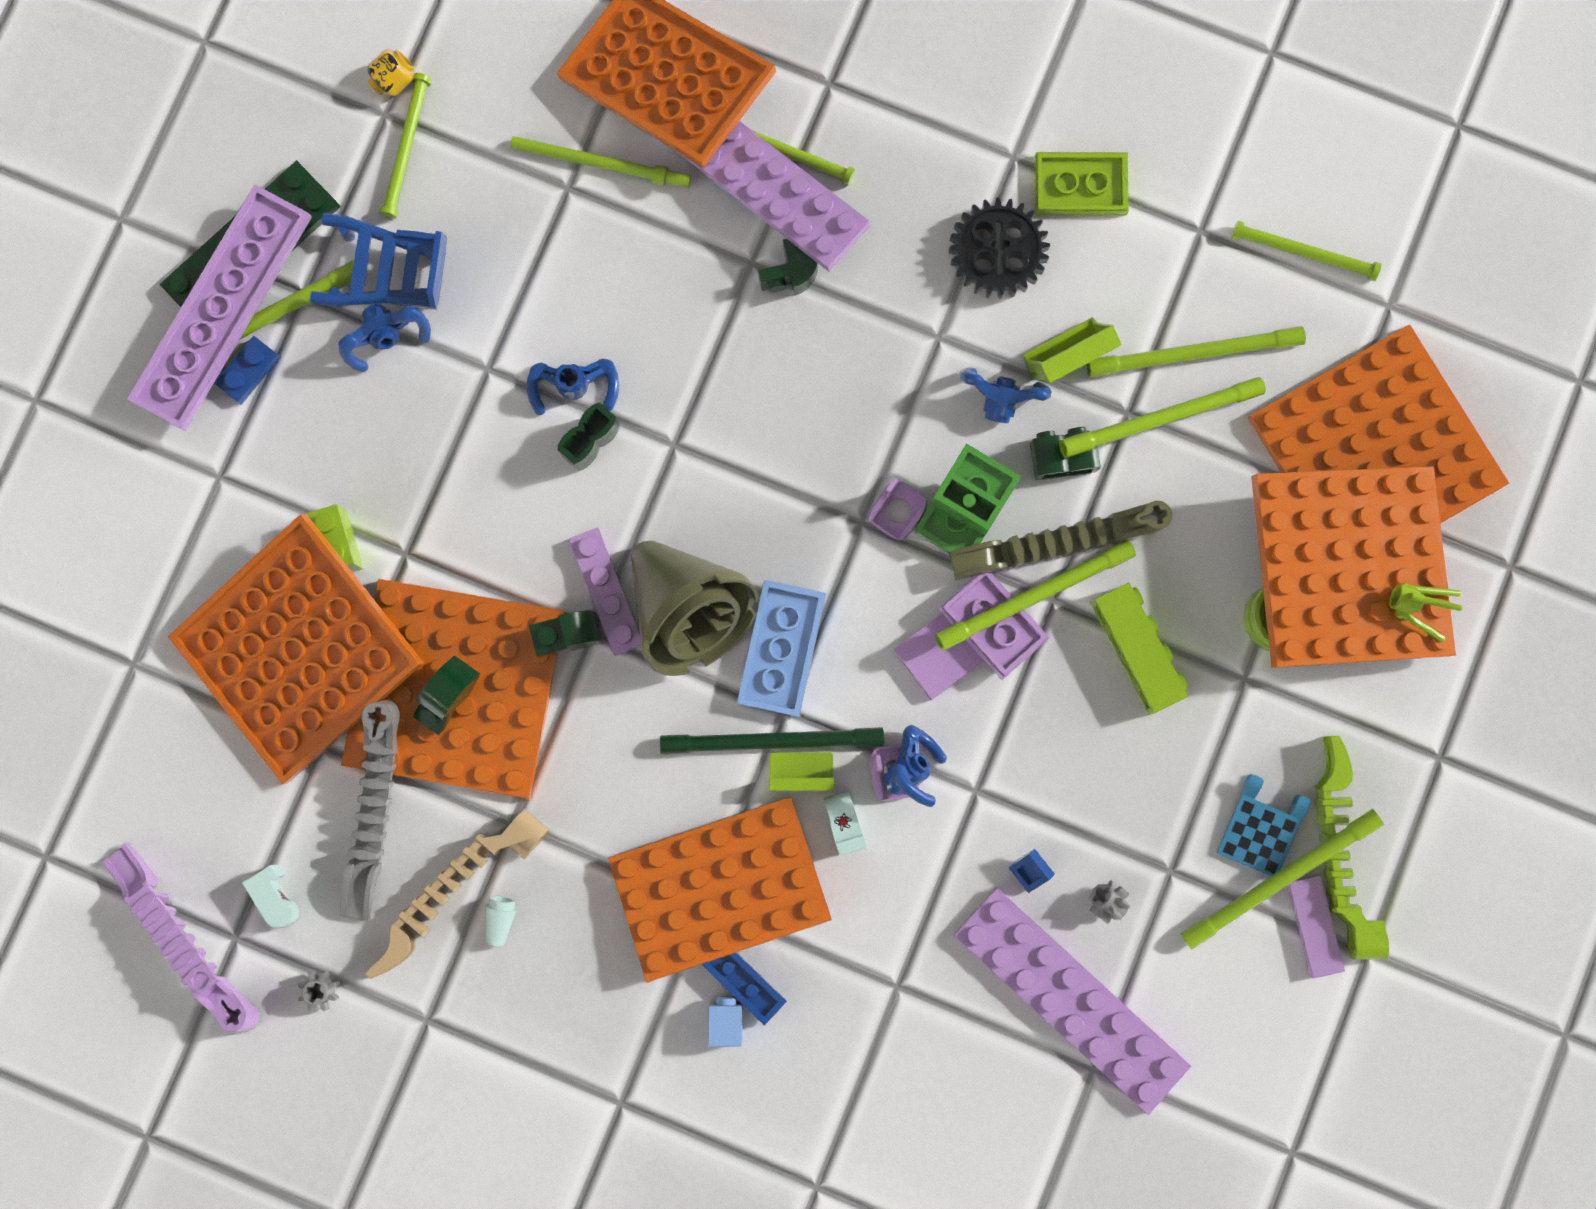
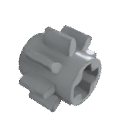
(1109, 901)
(327, 987)

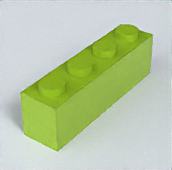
(1140, 649)

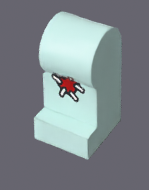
(844, 823)
(270, 897)

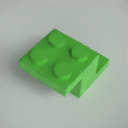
(967, 501)

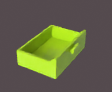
(1071, 350)

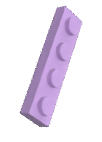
(606, 591)

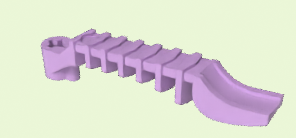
(212, 991)

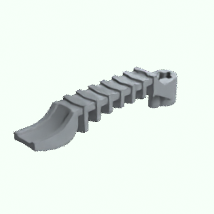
(363, 870)

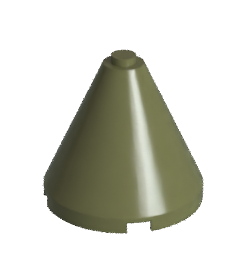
(688, 607)

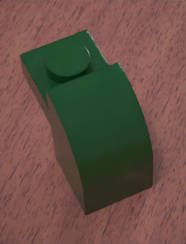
(798, 271)
(568, 631)
(444, 693)

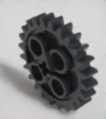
(1026, 248)

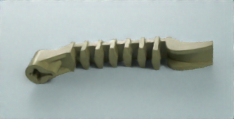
(1098, 532)

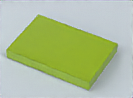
(1081, 183)

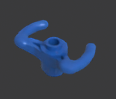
(381, 331)
(568, 373)
(1003, 395)
(913, 767)

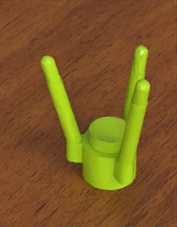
(1410, 599)

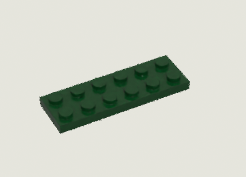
(293, 186)

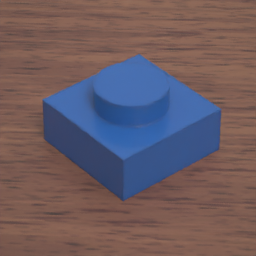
(1031, 871)

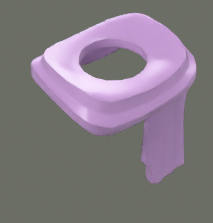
(897, 490)
(877, 761)

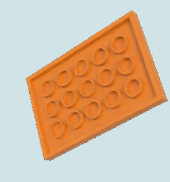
(667, 75)
(719, 889)

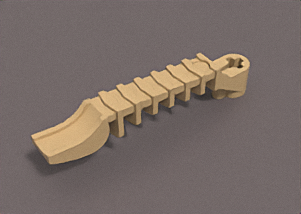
(521, 836)

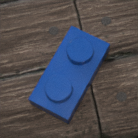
(247, 370)

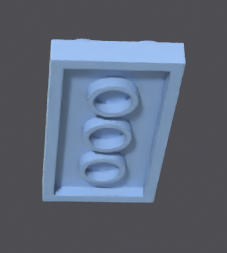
(781, 648)

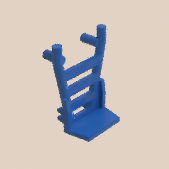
(416, 243)

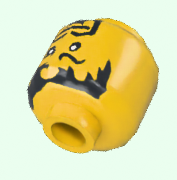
(390, 72)

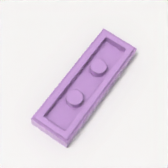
(1315, 927)

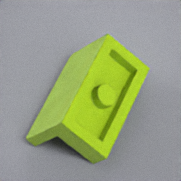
(801, 771)

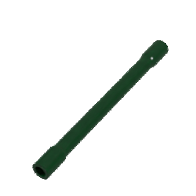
(686, 743)

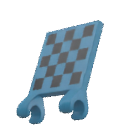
(1259, 833)

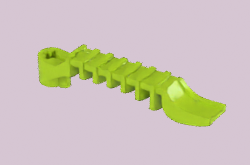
(1365, 937)

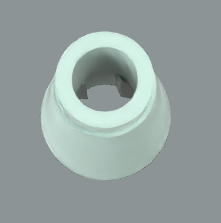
(498, 919)

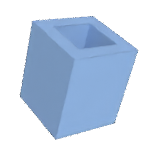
(725, 1023)

